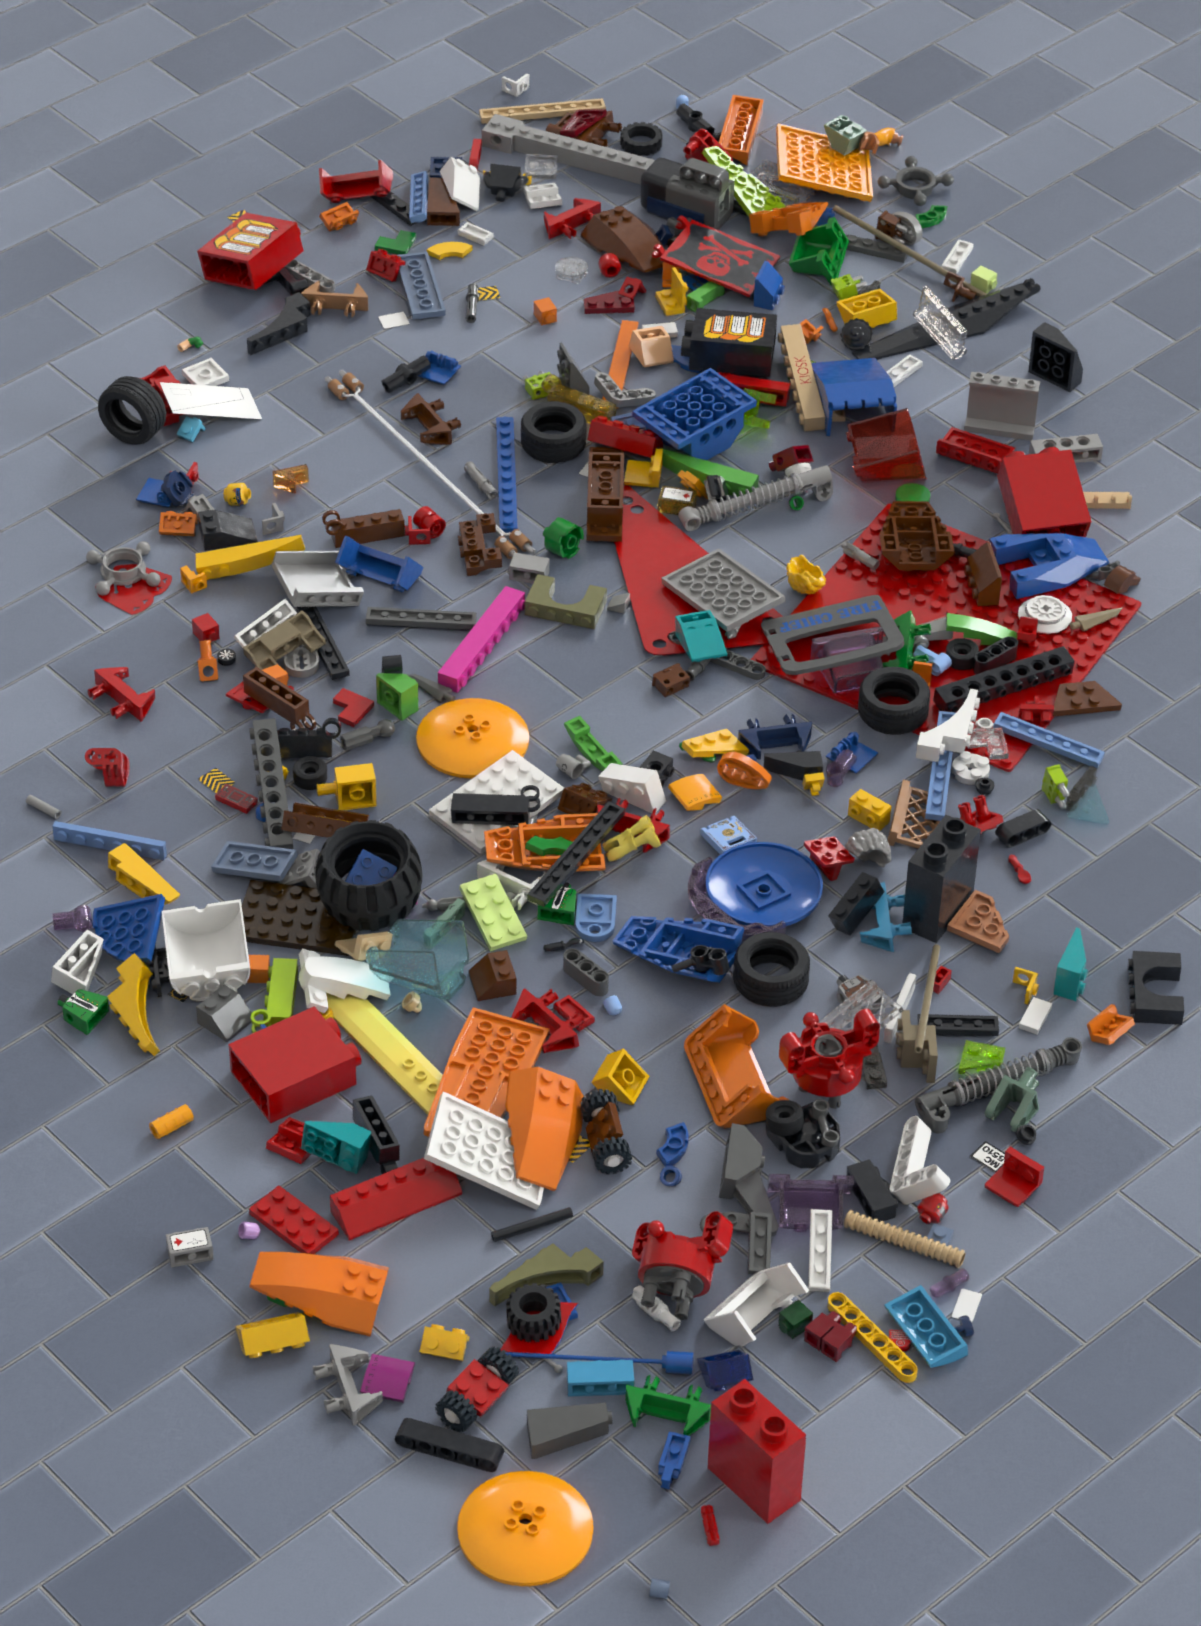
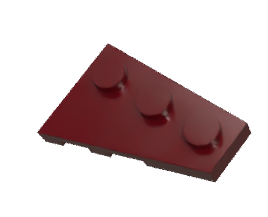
(581, 121)
(609, 303)

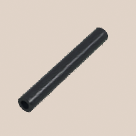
(531, 1224)

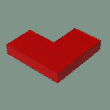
(355, 706)

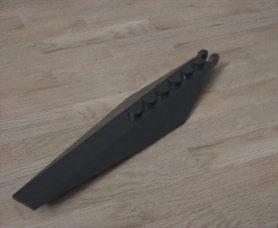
(974, 315)

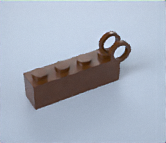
(365, 527)
(278, 698)

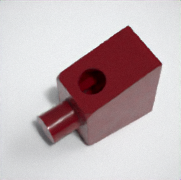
(789, 457)

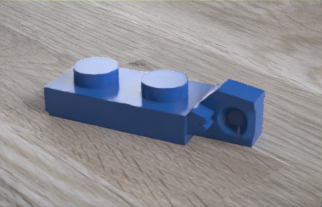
(673, 1458)

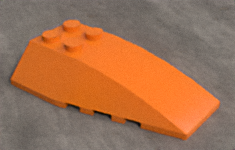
(507, 844)
(543, 1123)
(332, 1288)

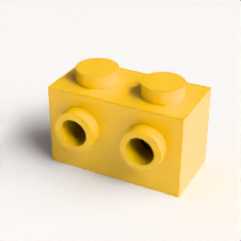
(869, 810)

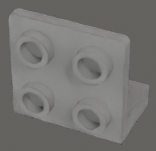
(303, 869)

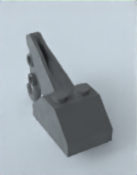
(743, 1179)

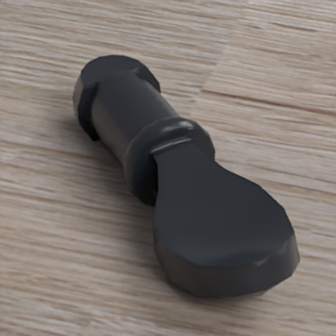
(561, 945)

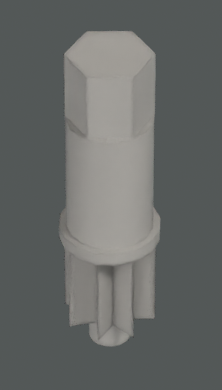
(858, 554)

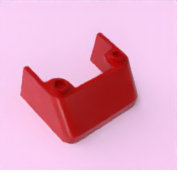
(356, 184)

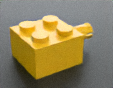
(352, 786)

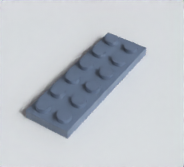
(421, 286)

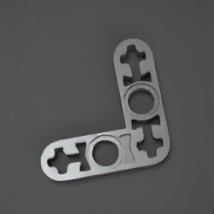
(622, 398)

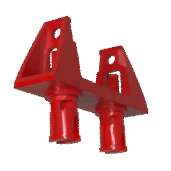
(568, 220)
(129, 701)
(628, 820)
(560, 1031)

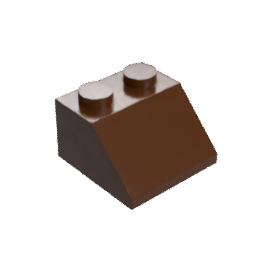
(493, 976)

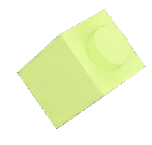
(984, 279)

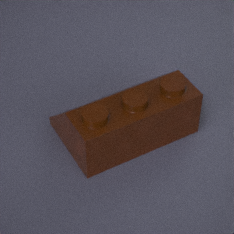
(984, 576)

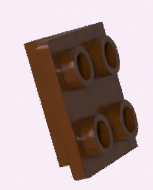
(582, 799)

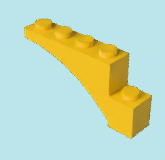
(130, 1001)

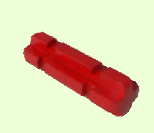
(710, 1525)

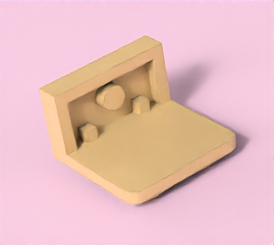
(358, 946)

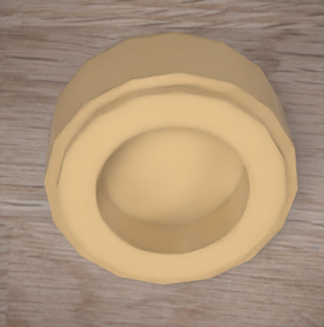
(412, 1002)

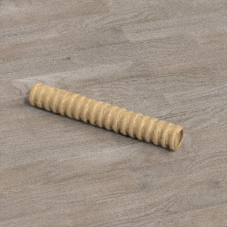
(904, 1238)

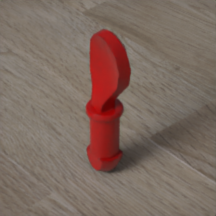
(1023, 875)

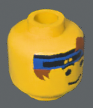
(237, 494)

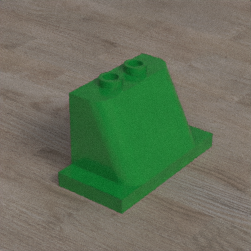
(820, 251)

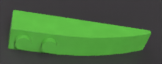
(735, 479)

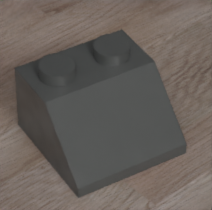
(224, 1013)

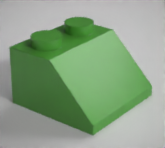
(397, 694)

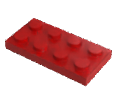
(293, 1221)

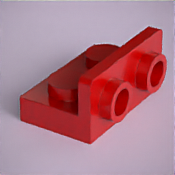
(384, 264)

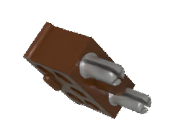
(890, 226)

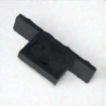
(159, 969)

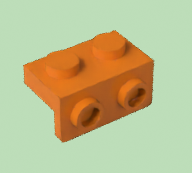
(339, 216)
(1109, 1026)

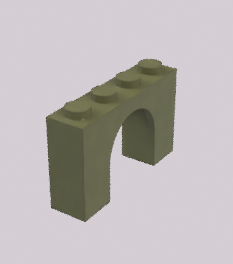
(582, 614)

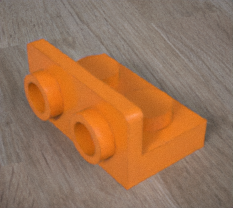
(178, 523)

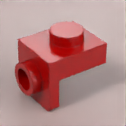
(1027, 629)

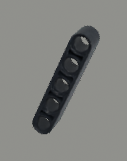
(449, 1445)

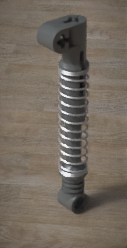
(960, 1091)

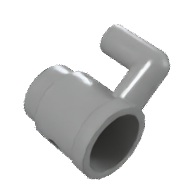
(572, 766)

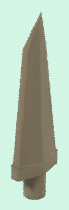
(1088, 621)

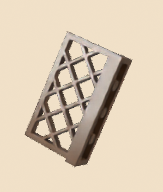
(899, 817)

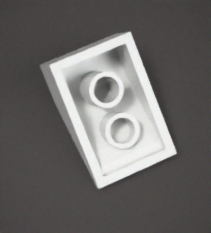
(462, 182)

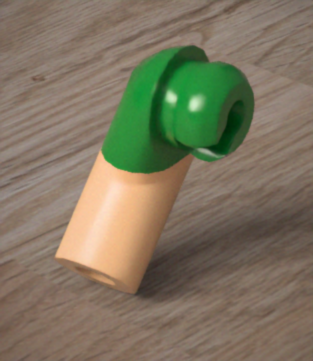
(190, 342)

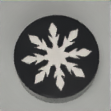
(226, 657)

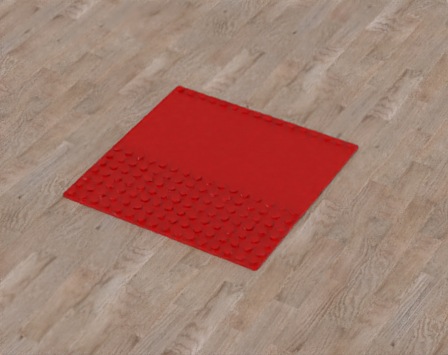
(947, 591)

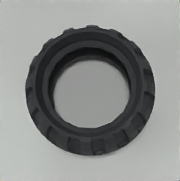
(375, 904)

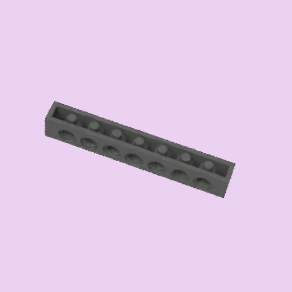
(271, 782)

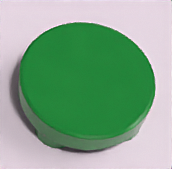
(912, 492)

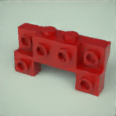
(163, 375)

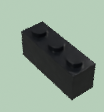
(856, 903)
(872, 1191)

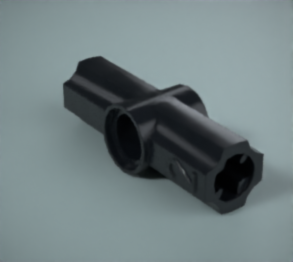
(694, 119)
(406, 374)

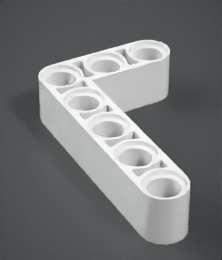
(909, 1179)

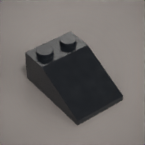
(225, 529)

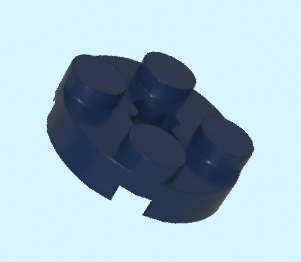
(181, 495)

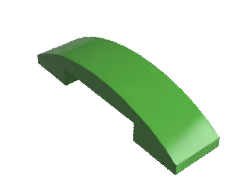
(588, 745)

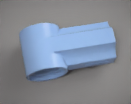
(939, 662)

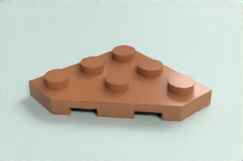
(980, 922)

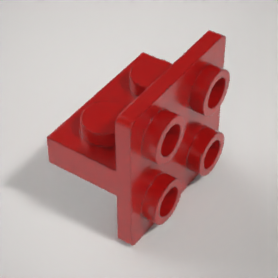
(829, 855)

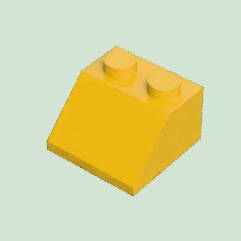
(621, 1076)

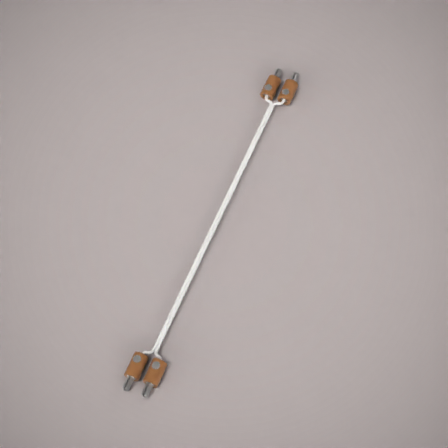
(356, 386)

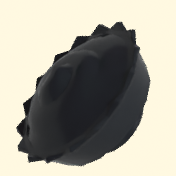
(856, 334)

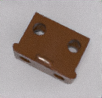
(671, 680)

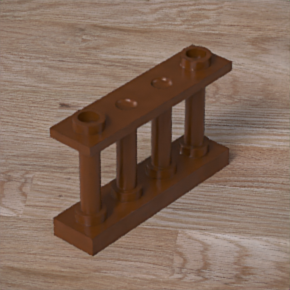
(318, 820)

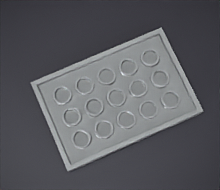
(724, 588)

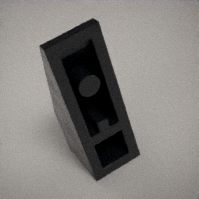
(794, 763)

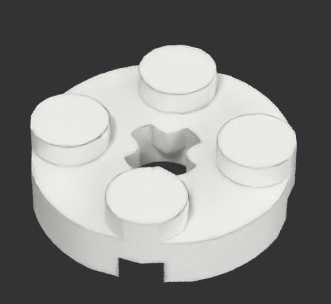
(968, 760)

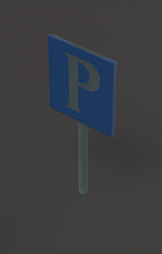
(693, 281)

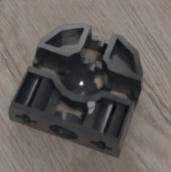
(803, 1152)

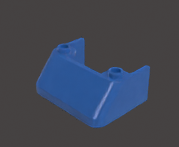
(378, 565)

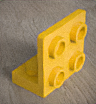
(674, 299)
(643, 472)

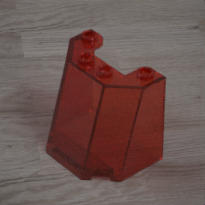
(886, 448)

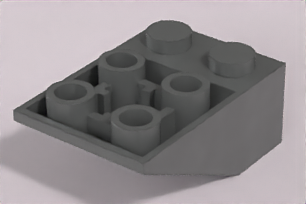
(570, 372)

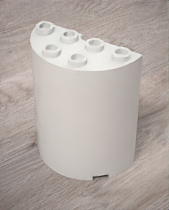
(206, 948)

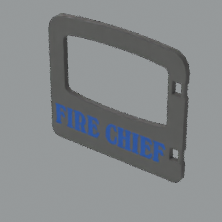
(826, 619)

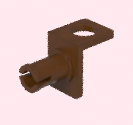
(959, 289)

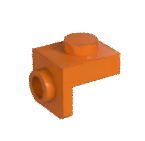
(810, 332)

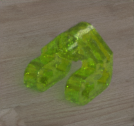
(750, 416)

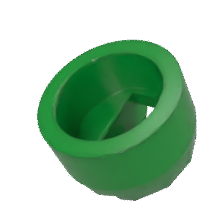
(799, 502)

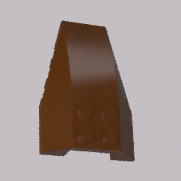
(625, 236)
(915, 537)

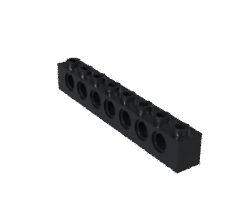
(1006, 679)

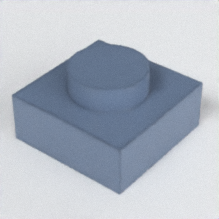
(941, 1234)

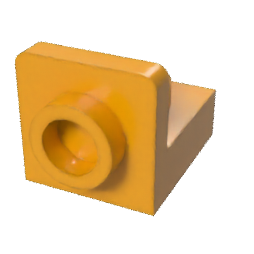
(192, 581)

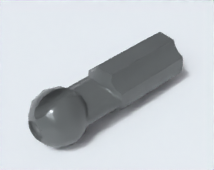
(365, 735)

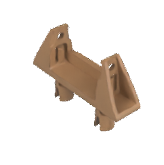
(348, 302)

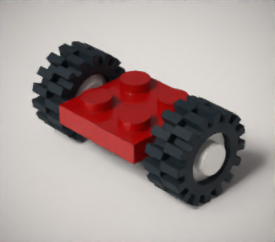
(476, 1389)

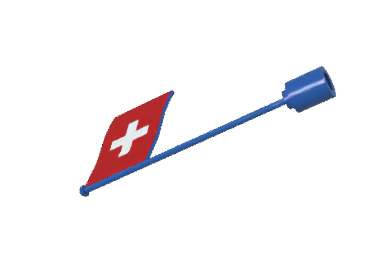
(673, 1361)

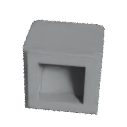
(619, 603)

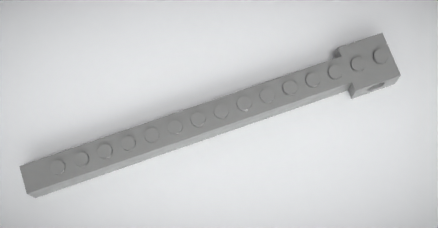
(511, 135)

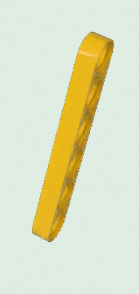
(874, 1335)

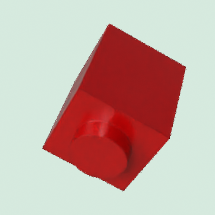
(205, 628)

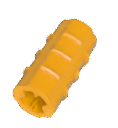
(171, 1121)

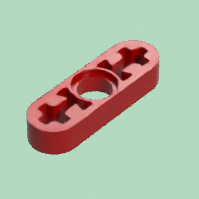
(475, 153)

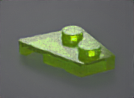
(980, 1056)

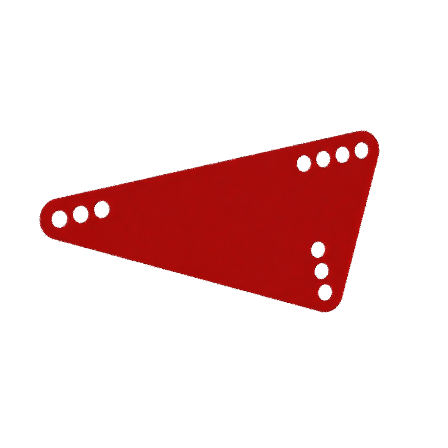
(647, 553)

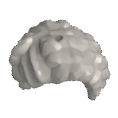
(870, 845)

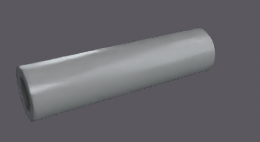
(43, 806)

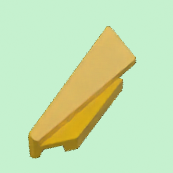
(138, 875)

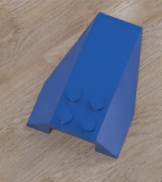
(671, 941)

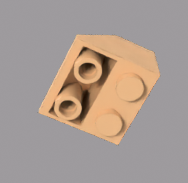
(651, 346)

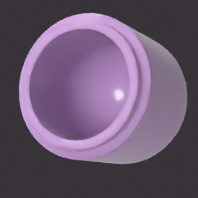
(248, 1230)

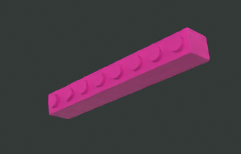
(481, 639)

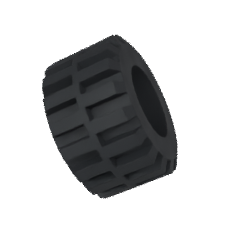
(533, 1299)

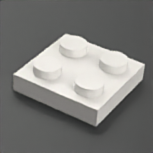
(205, 373)

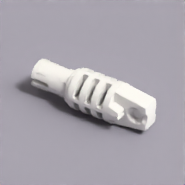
(658, 1312)

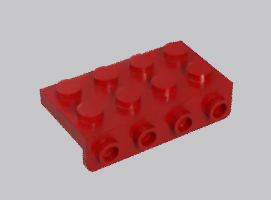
(973, 449)

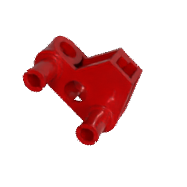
(697, 143)

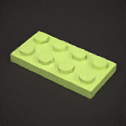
(493, 912)

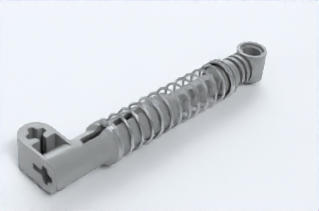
(816, 479)

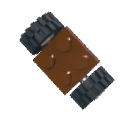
(605, 1132)

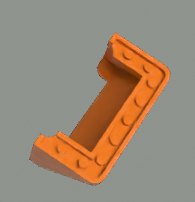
(729, 1069)

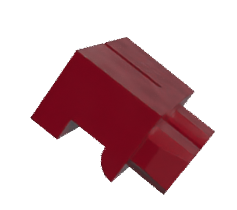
(829, 1336)

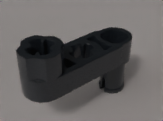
(289, 282)

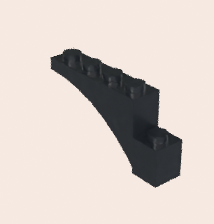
(288, 324)

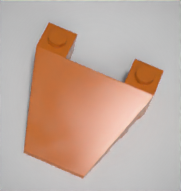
(796, 218)

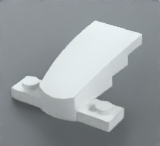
(338, 978)

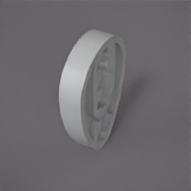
(908, 220)
(310, 662)

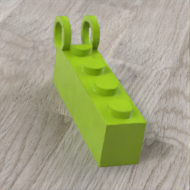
(281, 993)

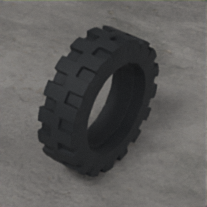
(641, 129)

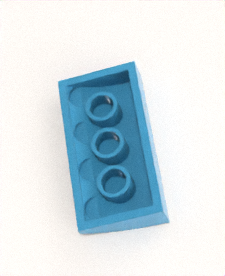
(927, 1327)

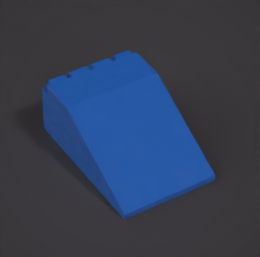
(853, 385)

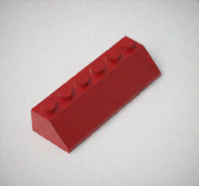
(392, 1197)

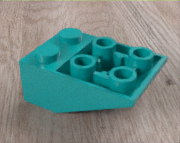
(700, 635)
(337, 1143)

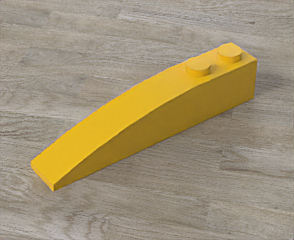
(244, 557)

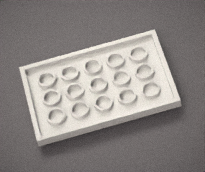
(502, 778)
(477, 1148)

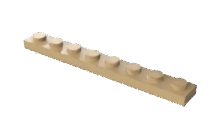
(537, 111)

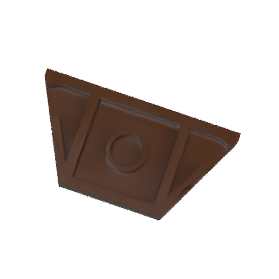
(1083, 699)

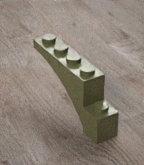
(549, 1268)

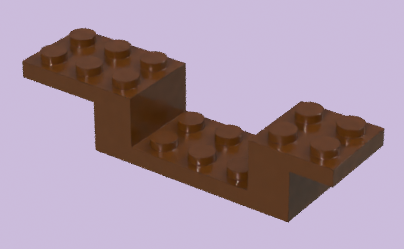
(605, 494)

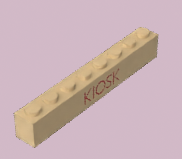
(802, 378)

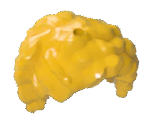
(804, 576)

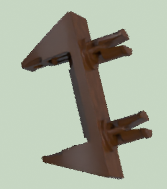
(599, 129)
(435, 426)

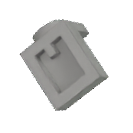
(198, 504)

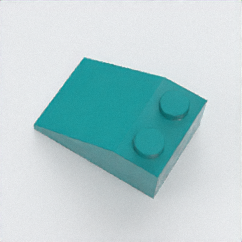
(1071, 969)

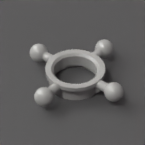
(123, 577)

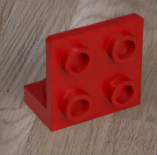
(1016, 1178)

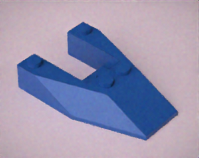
(1055, 558)

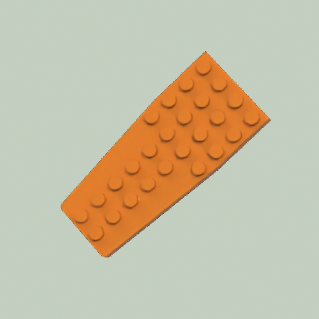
(483, 1059)

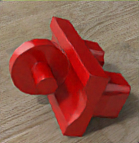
(1036, 709)

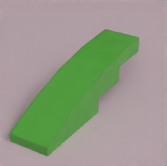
(977, 628)

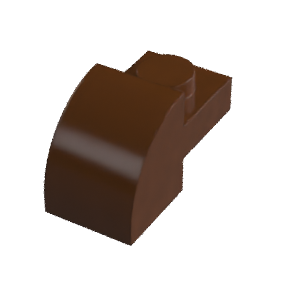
(1120, 579)

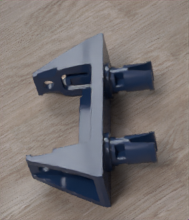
(775, 736)

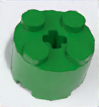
(563, 538)

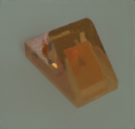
(288, 478)

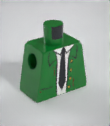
(561, 907)
(84, 1009)

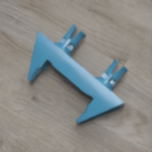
(886, 931)

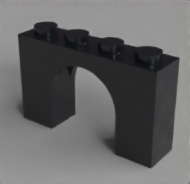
(1147, 1006)

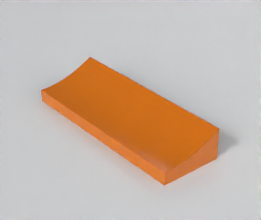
(741, 127)

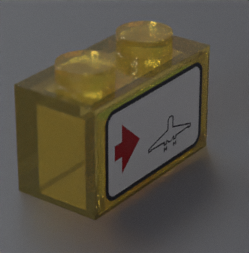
(674, 499)

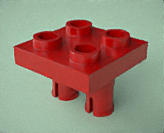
(981, 817)

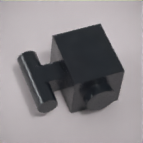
(716, 488)

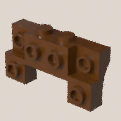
(473, 548)

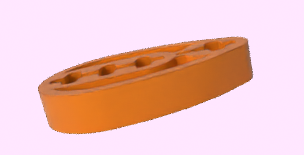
(742, 763)

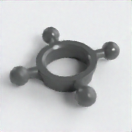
(915, 173)

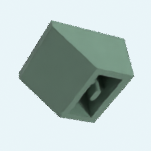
(844, 134)

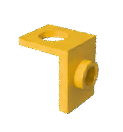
(1032, 986)

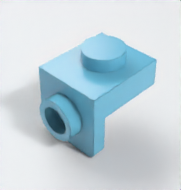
(190, 428)

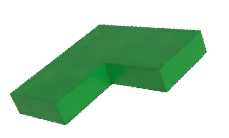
(397, 246)

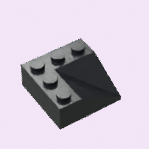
(1054, 358)

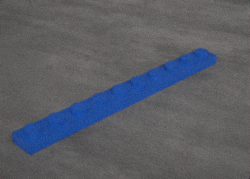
(506, 474)

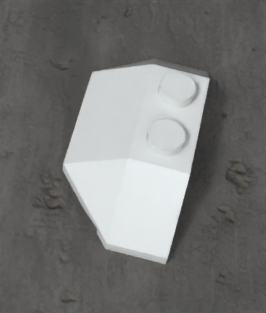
(265, 623)

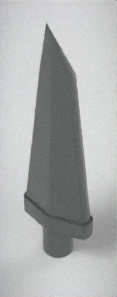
(435, 689)

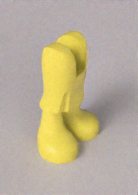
(626, 842)

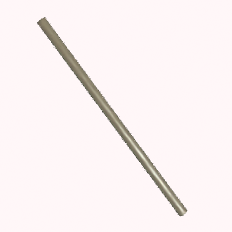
(927, 999)

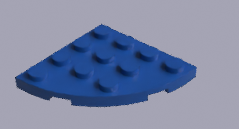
(130, 927)

